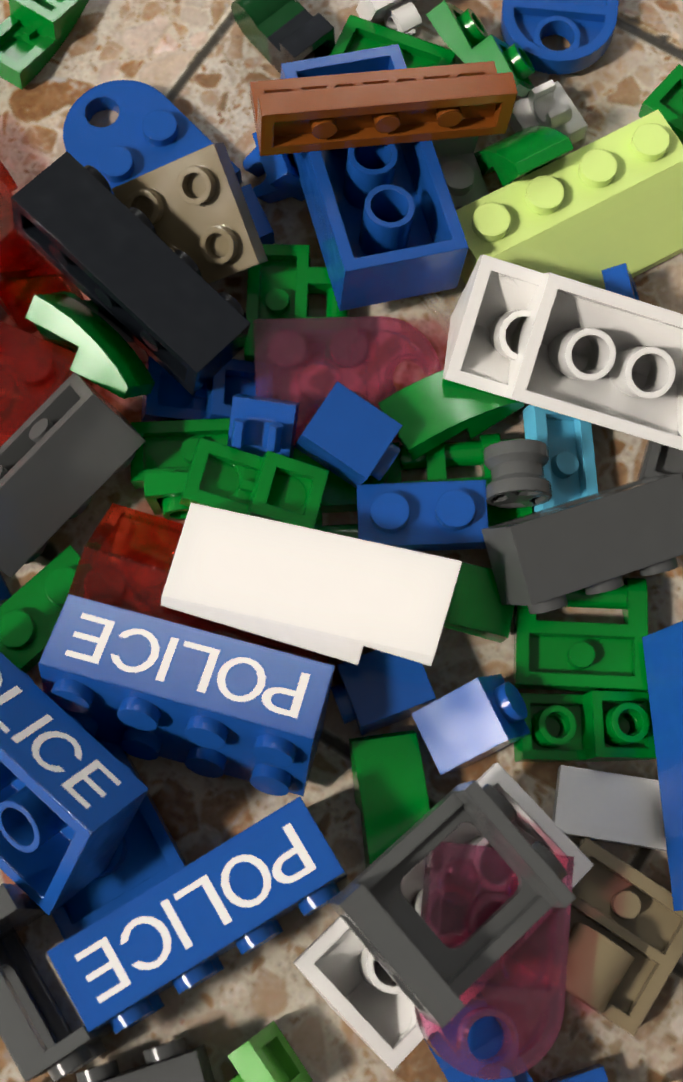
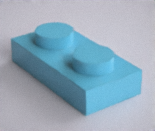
(571, 454)

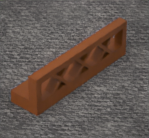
(381, 107)

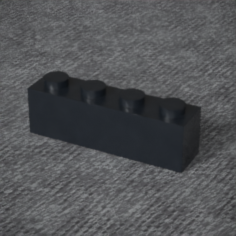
(130, 271)

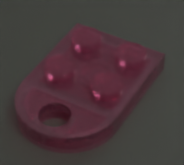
(309, 355)
(522, 987)

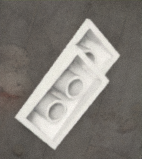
(569, 350)
(310, 586)
(356, 982)

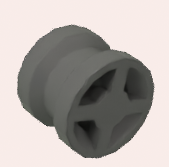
(517, 473)

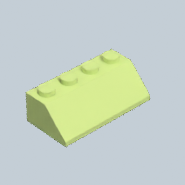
(588, 209)

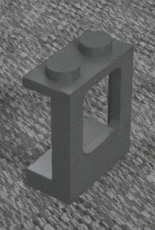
(400, 938)
(29, 1016)

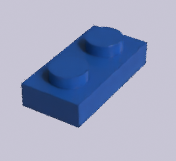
(424, 514)

